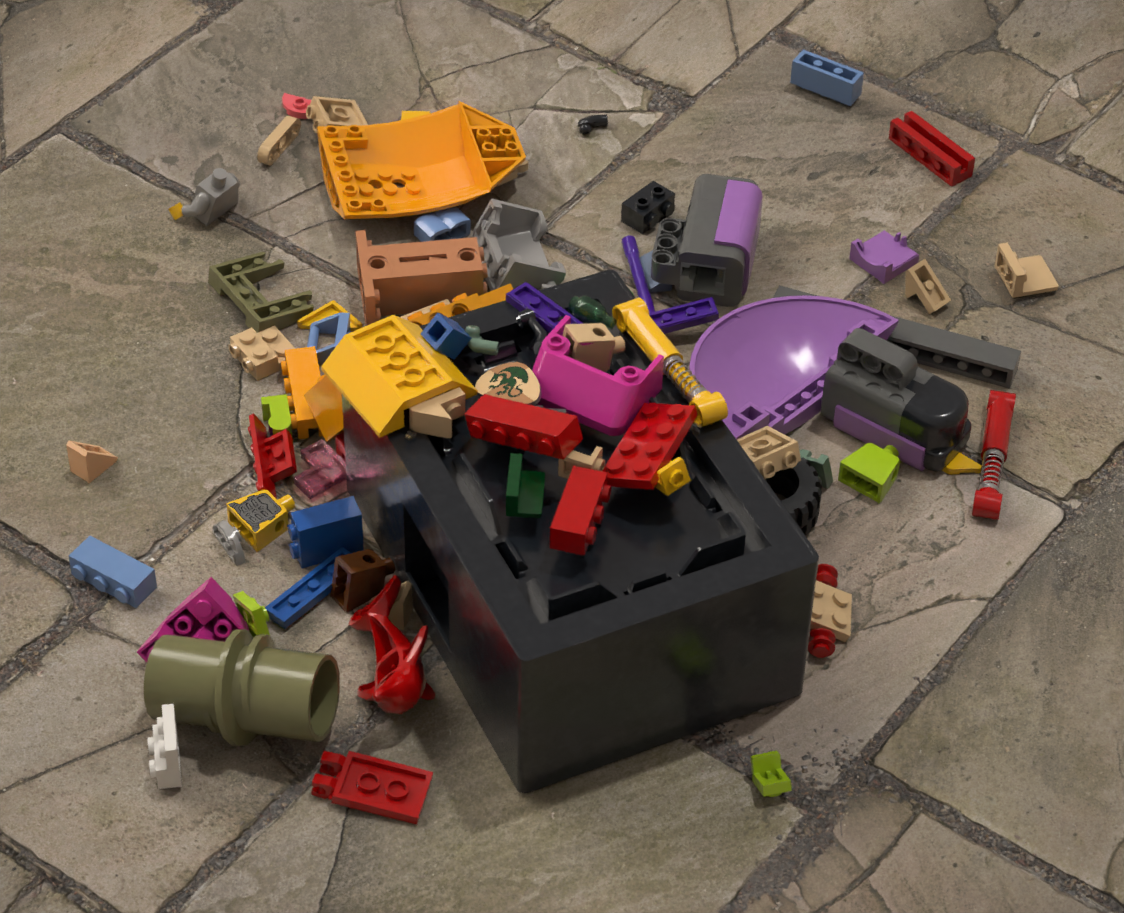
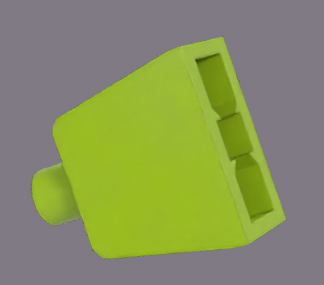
(870, 470)

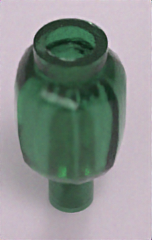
(590, 311)

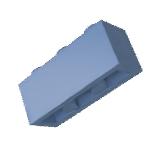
(826, 77)
(112, 571)

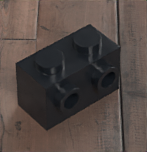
(648, 207)

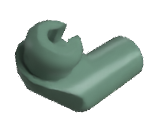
(479, 345)

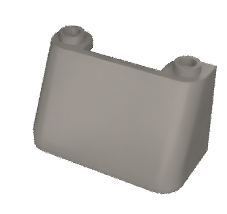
(513, 246)

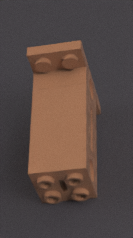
(416, 274)

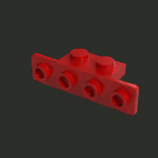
(272, 455)

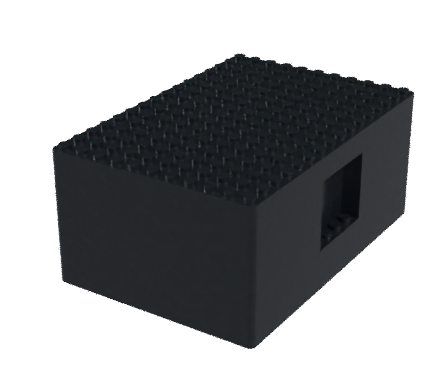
(572, 658)

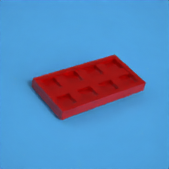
(649, 445)

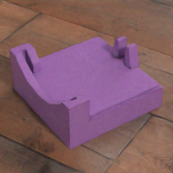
(883, 255)

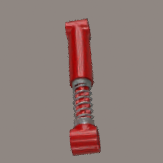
(993, 453)

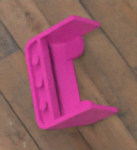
(594, 396)

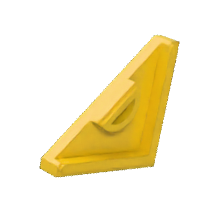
(325, 311)

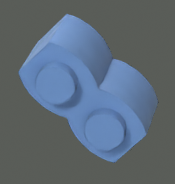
(442, 225)

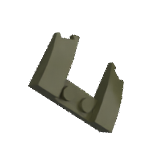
(237, 281)

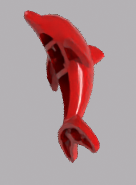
(399, 667)

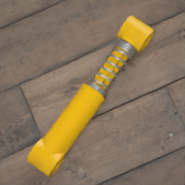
(635, 319)

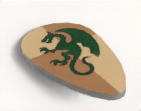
(511, 382)

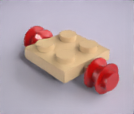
(829, 614)

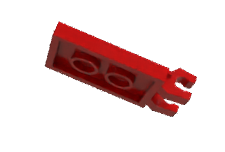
(373, 785)

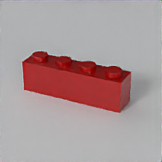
(524, 426)

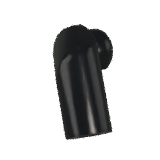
(592, 121)

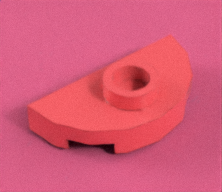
(295, 105)

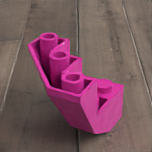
(203, 615)

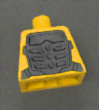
(260, 517)

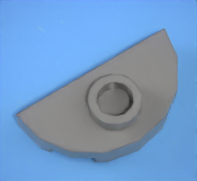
(230, 540)

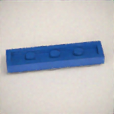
(304, 593)

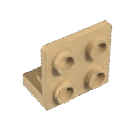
(1023, 275)

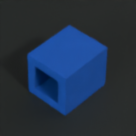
(446, 336)

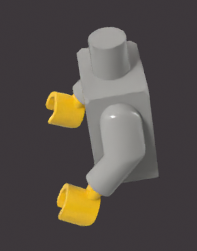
(211, 199)

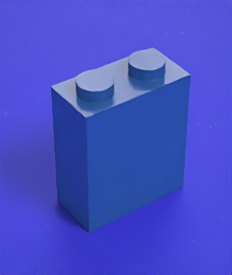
(325, 529)

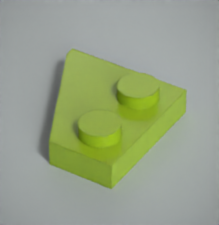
(253, 613)

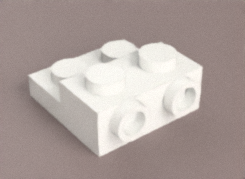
(166, 750)

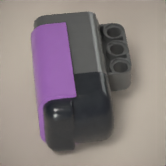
(888, 400)

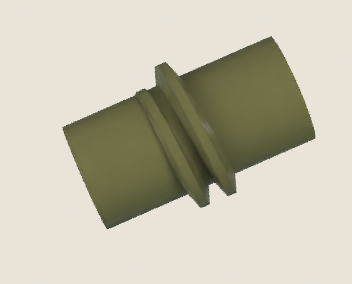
(243, 687)

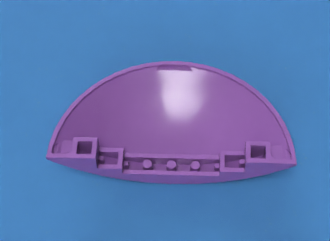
(775, 357)

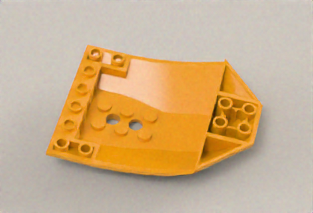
(436, 156)

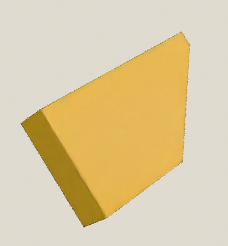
(962, 464)

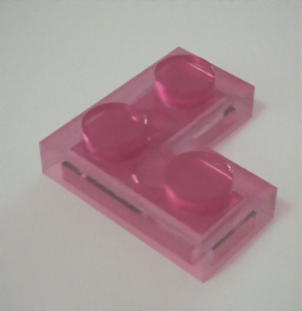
(325, 472)

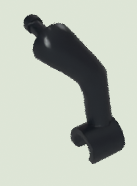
(528, 317)

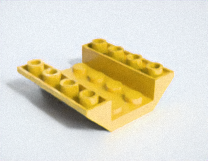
(390, 370)

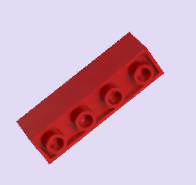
(932, 148)

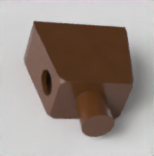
(359, 578)

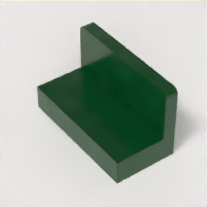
(524, 490)

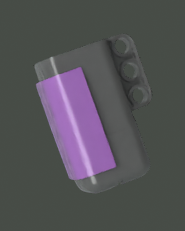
(714, 245)

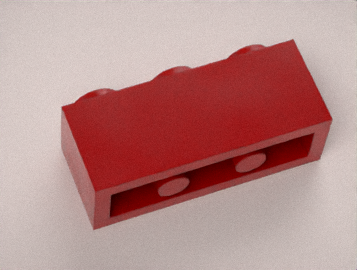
(579, 510)

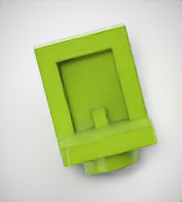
(768, 774)

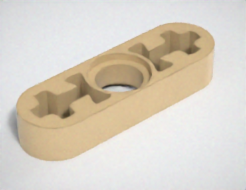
(279, 140)

